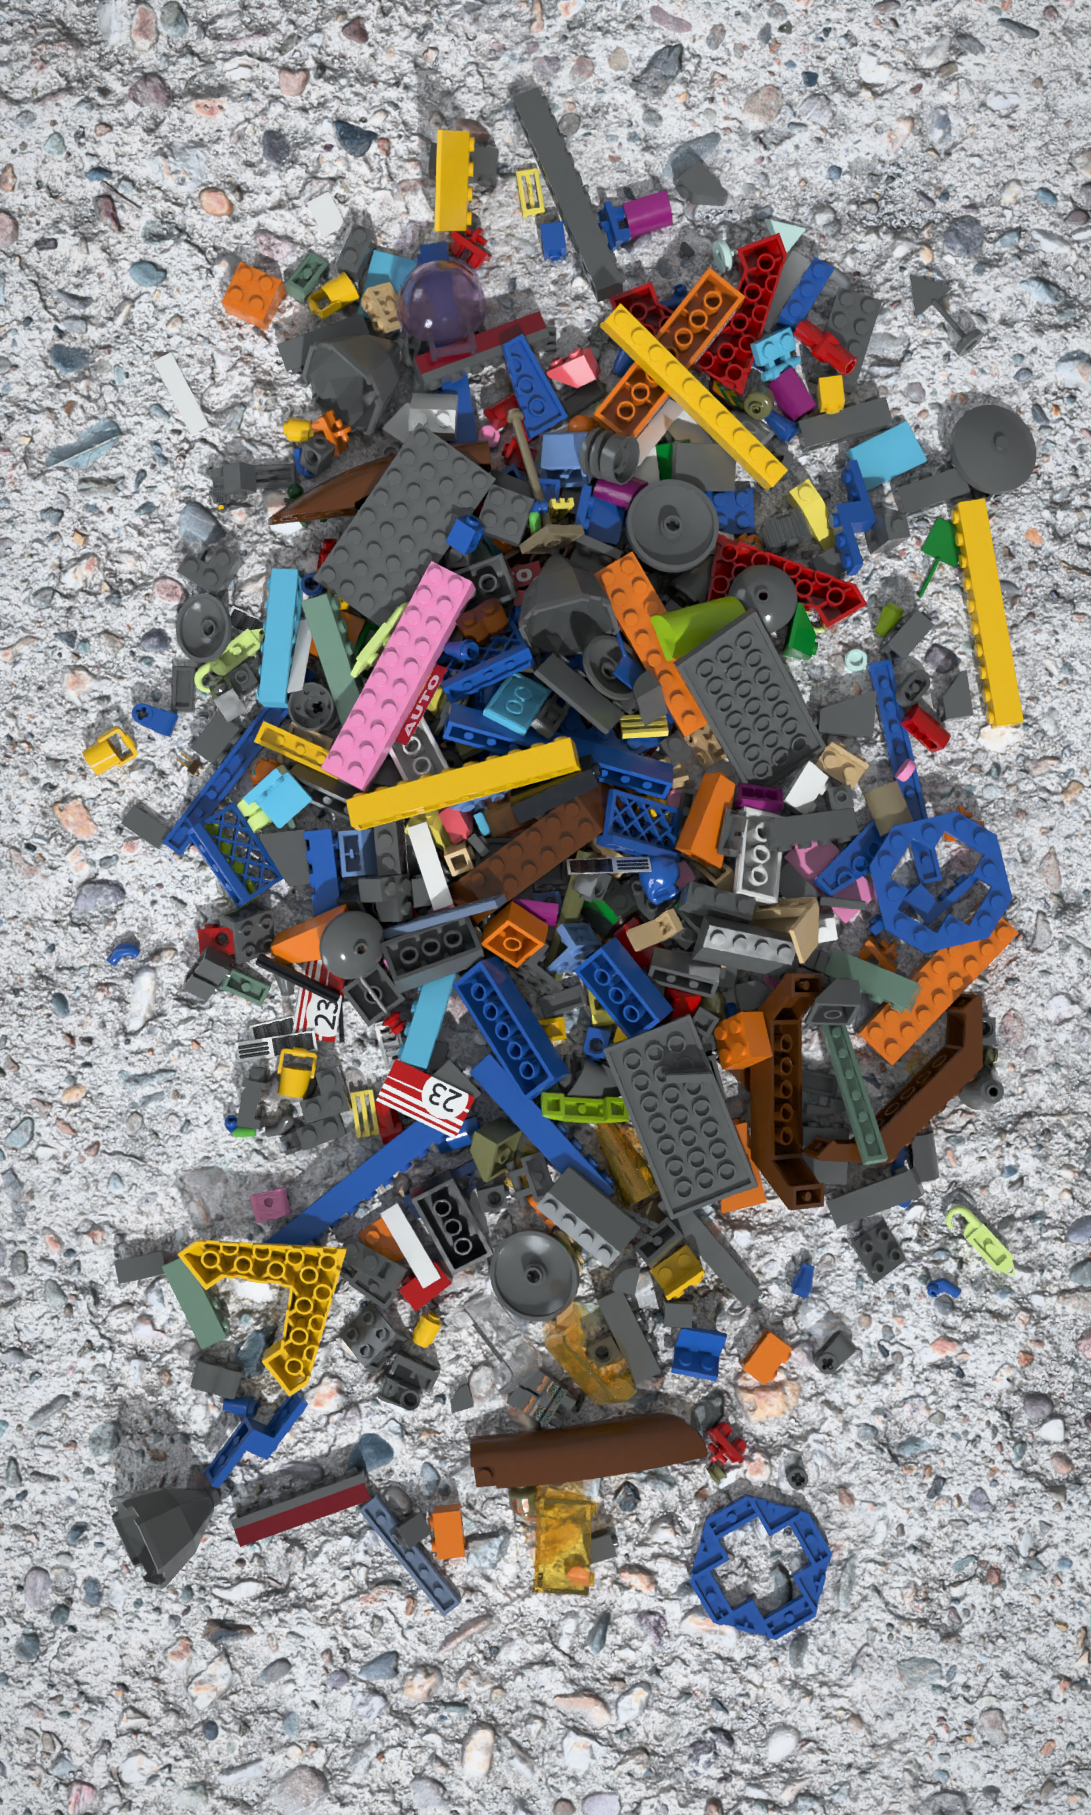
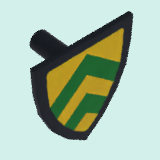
(726, 396)

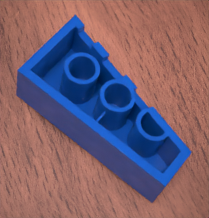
(325, 869)

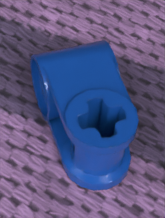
(158, 719)

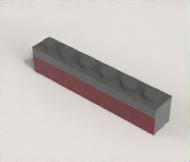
(489, 352)
(301, 1506)

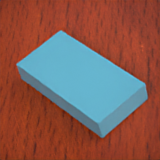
(482, 824)

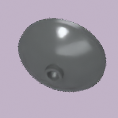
(780, 592)
(203, 628)
(600, 661)
(342, 939)

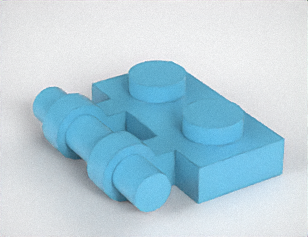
(772, 347)

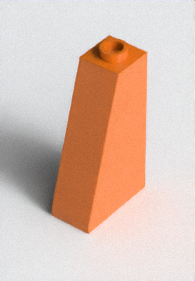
(705, 820)
(303, 940)
(750, 1197)

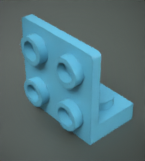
(279, 796)

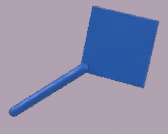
(627, 669)

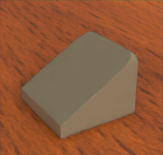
(652, 1211)

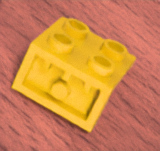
(678, 1272)

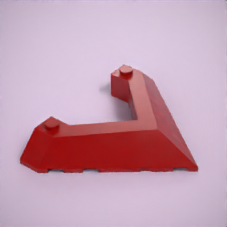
(730, 354)
(819, 592)

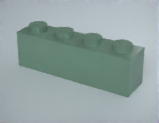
(874, 981)
(198, 1304)

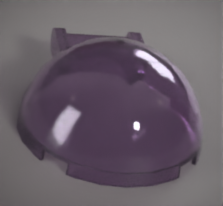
(442, 305)

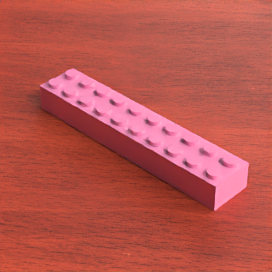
(398, 677)

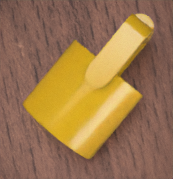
(339, 293)
(103, 754)
(295, 1080)

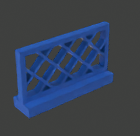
(486, 670)
(634, 845)
(218, 861)

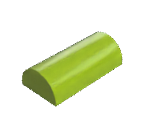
(690, 626)

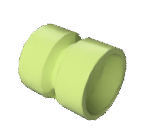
(257, 818)

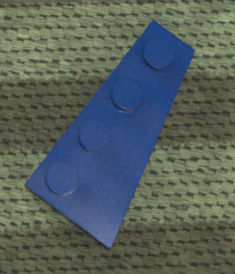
(531, 388)
(851, 861)

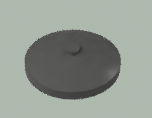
(993, 449)
(672, 525)
(534, 1275)

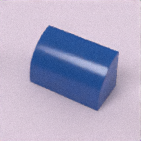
(463, 1138)

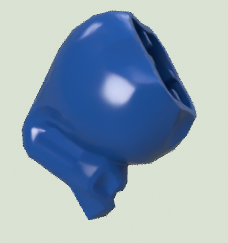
(660, 883)

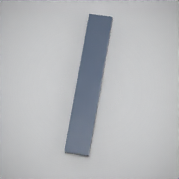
(444, 915)
(412, 1559)

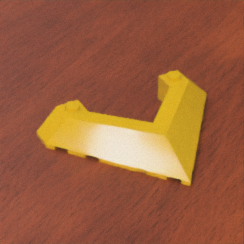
(305, 1269)

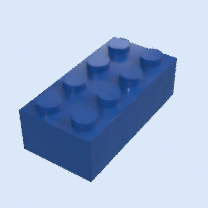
(623, 989)

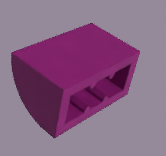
(648, 213)
(792, 396)
(619, 494)
(758, 797)
(542, 910)

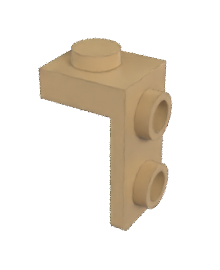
(655, 931)

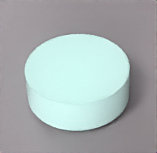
(855, 660)

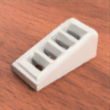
(383, 1046)

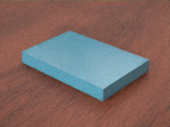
(385, 269)
(887, 455)
(517, 703)

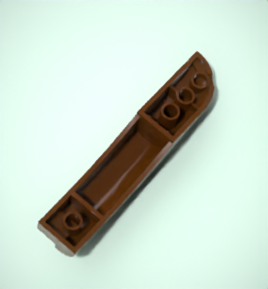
(349, 490)
(584, 1451)

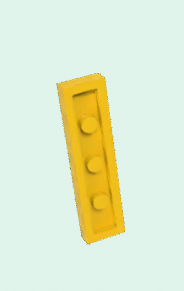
(292, 747)

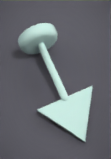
(788, 233)

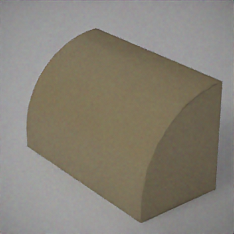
(888, 807)

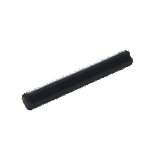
(297, 978)

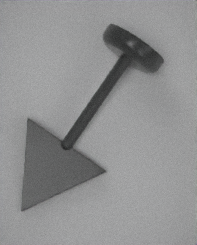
(928, 293)

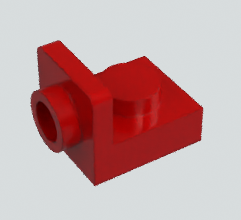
(513, 455)

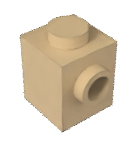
(459, 857)

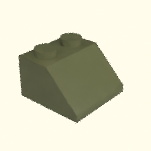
(494, 1147)

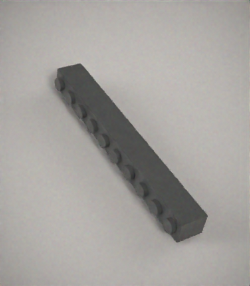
(568, 194)

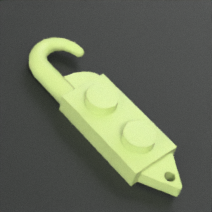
(371, 653)
(236, 654)
(983, 1241)

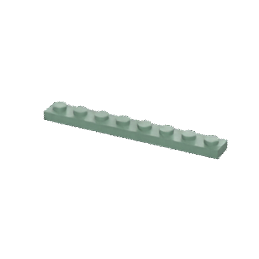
(854, 1094)

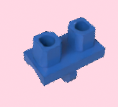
(609, 219)

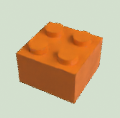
(253, 296)
(514, 934)
(742, 1040)

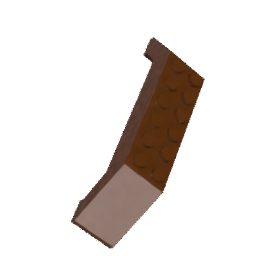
(537, 849)
(925, 1092)
(778, 1095)

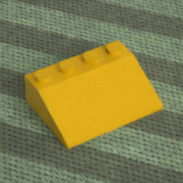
(452, 180)

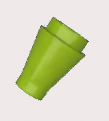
(888, 619)

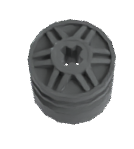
(609, 455)
(305, 709)

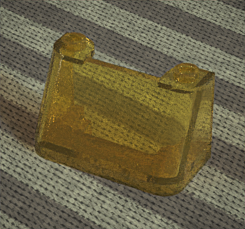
(564, 1345)
(563, 1542)

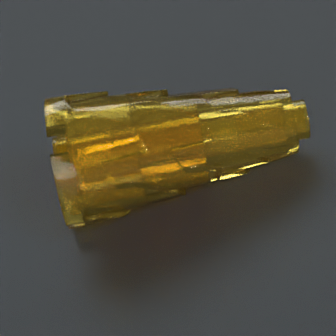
(627, 1167)

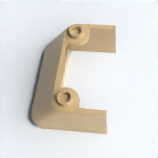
(795, 917)

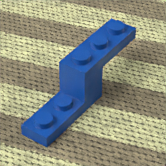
(802, 299)
(851, 518)
(924, 905)
(255, 1438)

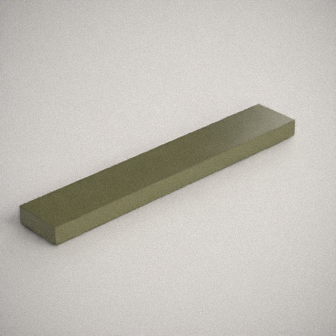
(569, 913)

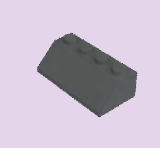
(578, 693)
(744, 946)
(432, 953)
(588, 1216)

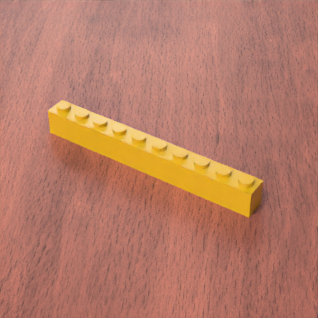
(693, 397)
(987, 614)
(463, 784)

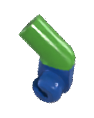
(535, 514)
(238, 1131)

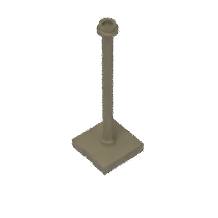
(551, 534)

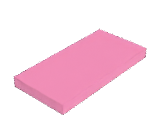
(813, 860)

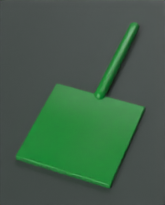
(941, 546)

